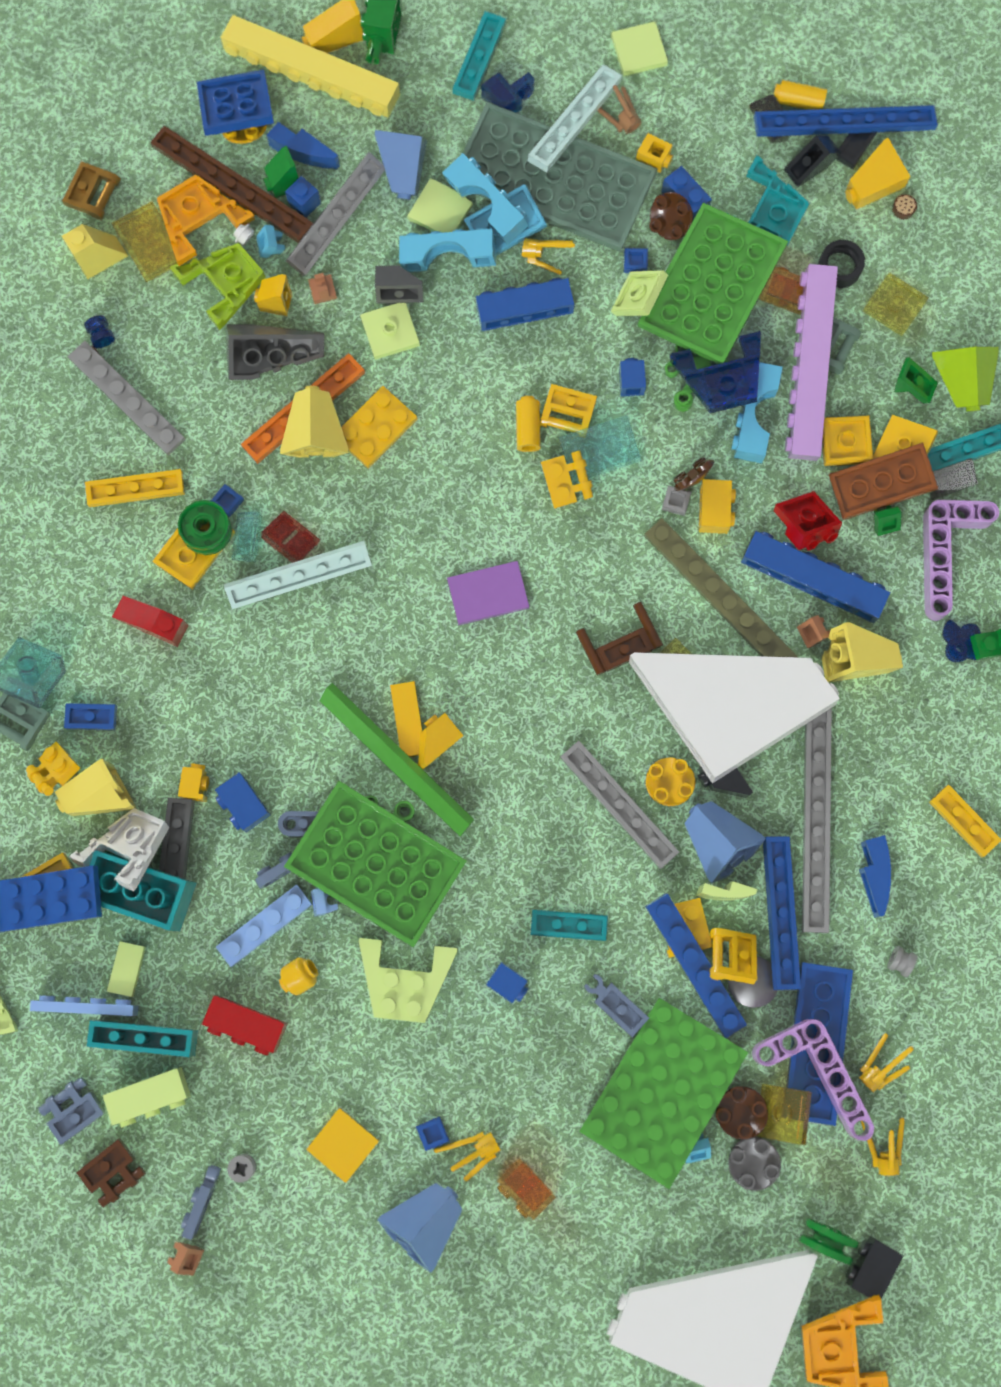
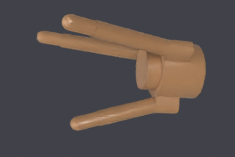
(628, 118)

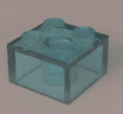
(30, 672)

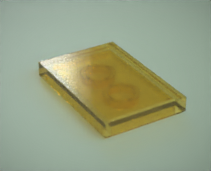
(146, 241)

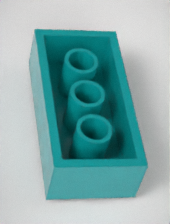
(157, 900)

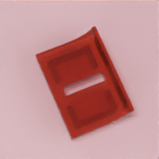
(281, 529)

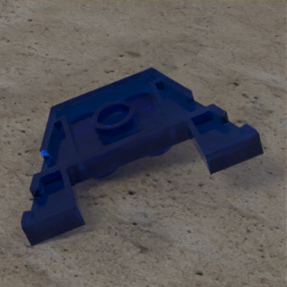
(726, 383)

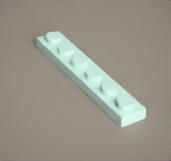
(574, 118)
(297, 574)

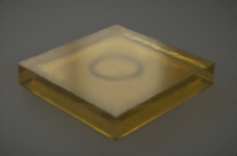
(895, 304)
(786, 1114)

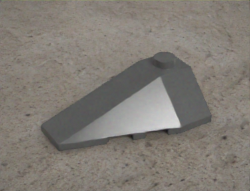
(265, 348)

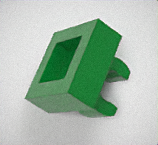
(887, 520)

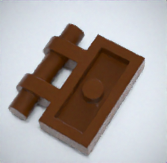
(105, 1166)

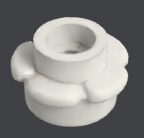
(243, 234)

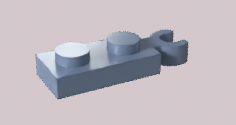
(618, 1006)
(200, 1198)

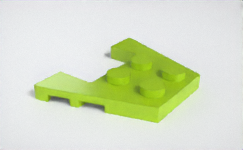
(231, 273)

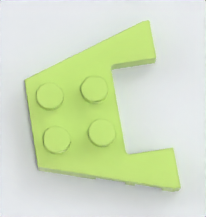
(399, 992)

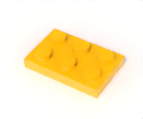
(377, 426)

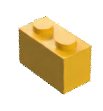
(715, 506)

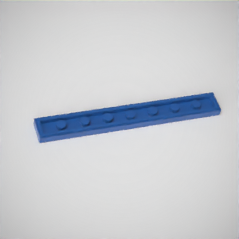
(845, 120)

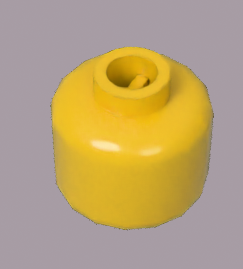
(298, 976)

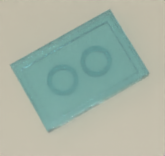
(602, 446)

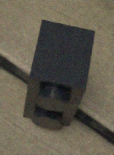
(873, 1268)

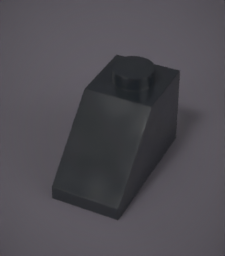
(812, 159)
(731, 783)

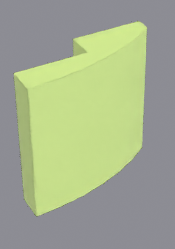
(439, 208)
(732, 891)

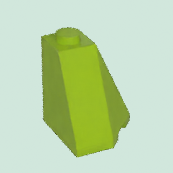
(968, 374)

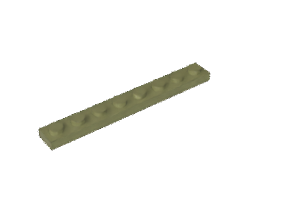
(716, 591)

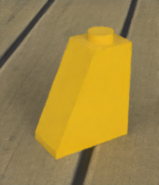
(334, 27)
(877, 177)

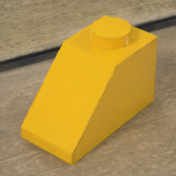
(274, 295)
(436, 738)

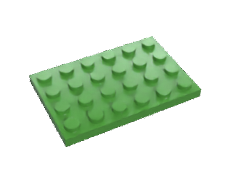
(714, 283)
(375, 864)
(663, 1093)

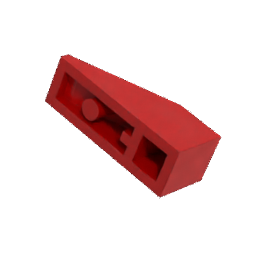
(151, 620)

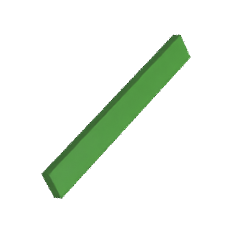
(396, 759)

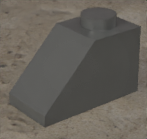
(397, 285)

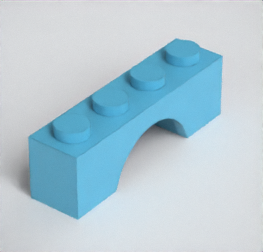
(468, 179)
(419, 250)
(752, 438)

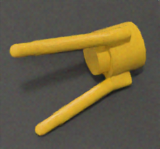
(534, 248)
(876, 1078)
(486, 1147)
(889, 1161)

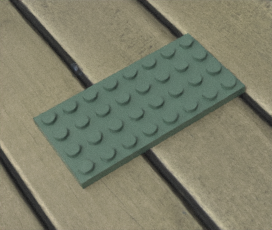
(583, 192)

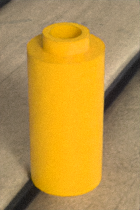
(800, 95)
(528, 424)

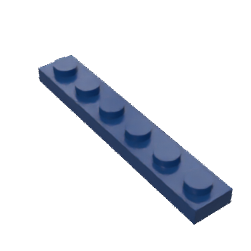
(781, 913)
(695, 965)

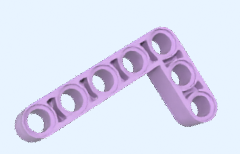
(943, 549)
(824, 1071)

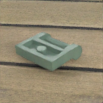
(852, 335)
(24, 714)

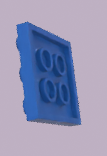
(234, 102)

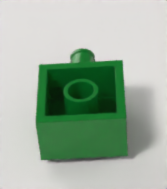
(381, 27)

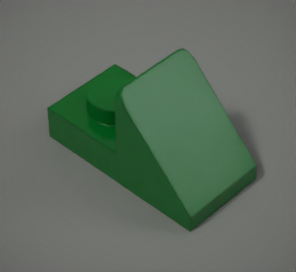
(916, 381)
(986, 644)

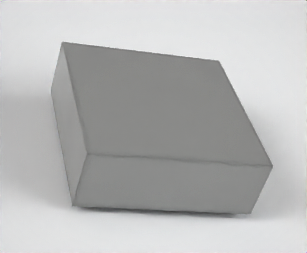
(676, 501)

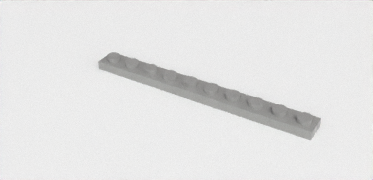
(817, 824)

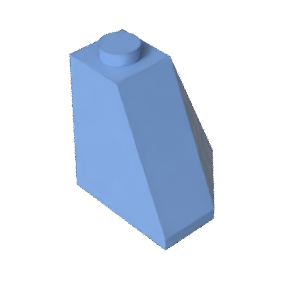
(402, 161)
(720, 839)
(424, 1224)

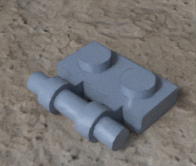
(74, 1118)

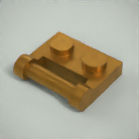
(84, 188)

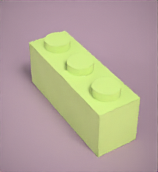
(147, 1097)

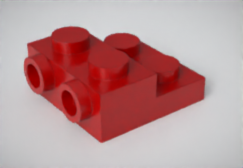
(808, 521)

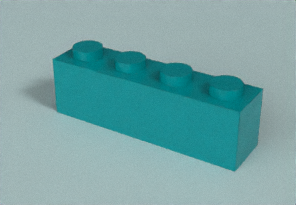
(142, 1038)

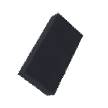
(854, 148)

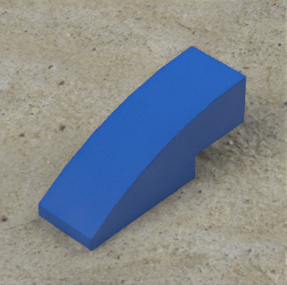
(302, 147)
(877, 874)

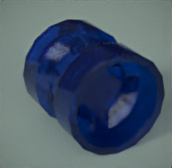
(98, 329)

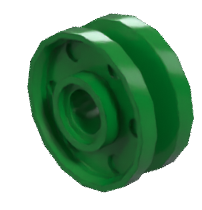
(197, 515)
(828, 1241)

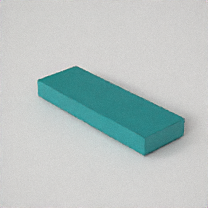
(569, 925)

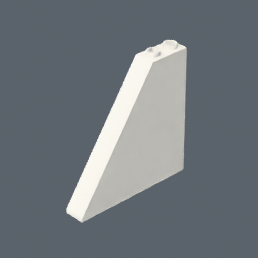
(734, 704)
(717, 1323)

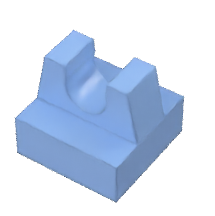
(320, 904)

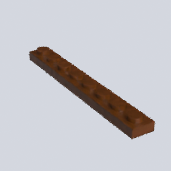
(231, 184)

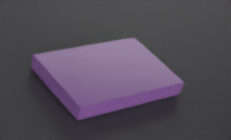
(488, 593)

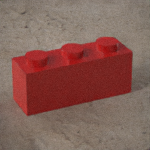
(244, 1025)

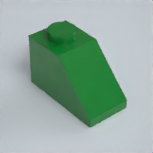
(280, 173)

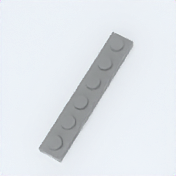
(336, 214)
(126, 398)
(619, 804)

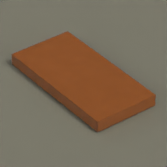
(883, 481)

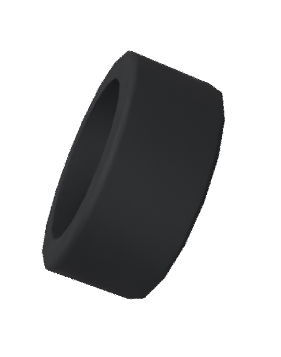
(850, 249)

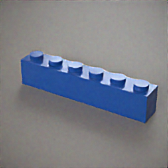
(815, 576)

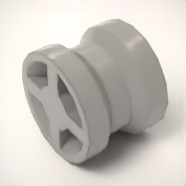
(902, 961)
(246, 1165)

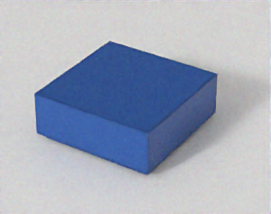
(635, 259)
(228, 499)
(432, 1133)

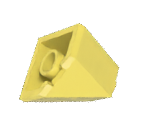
(93, 249)
(313, 426)
(859, 654)
(94, 792)

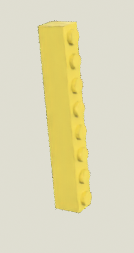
(310, 66)

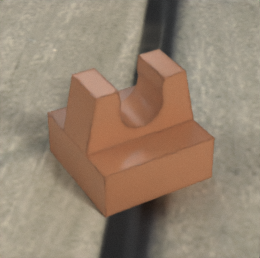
(322, 288)
(813, 631)
(186, 1259)

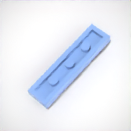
(264, 925)
(73, 1005)

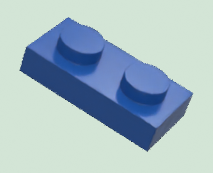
(90, 716)

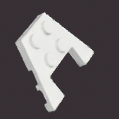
(132, 837)

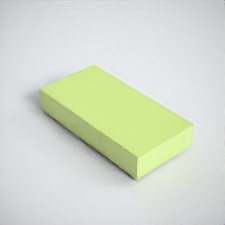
(126, 969)

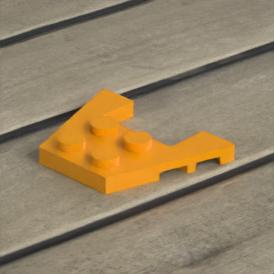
(190, 207)
(832, 1347)

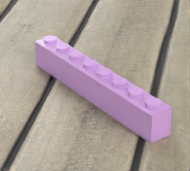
(812, 362)

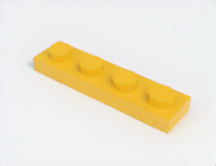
(134, 488)

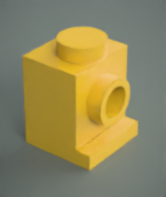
(655, 152)
(193, 783)

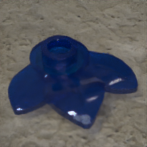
(959, 638)

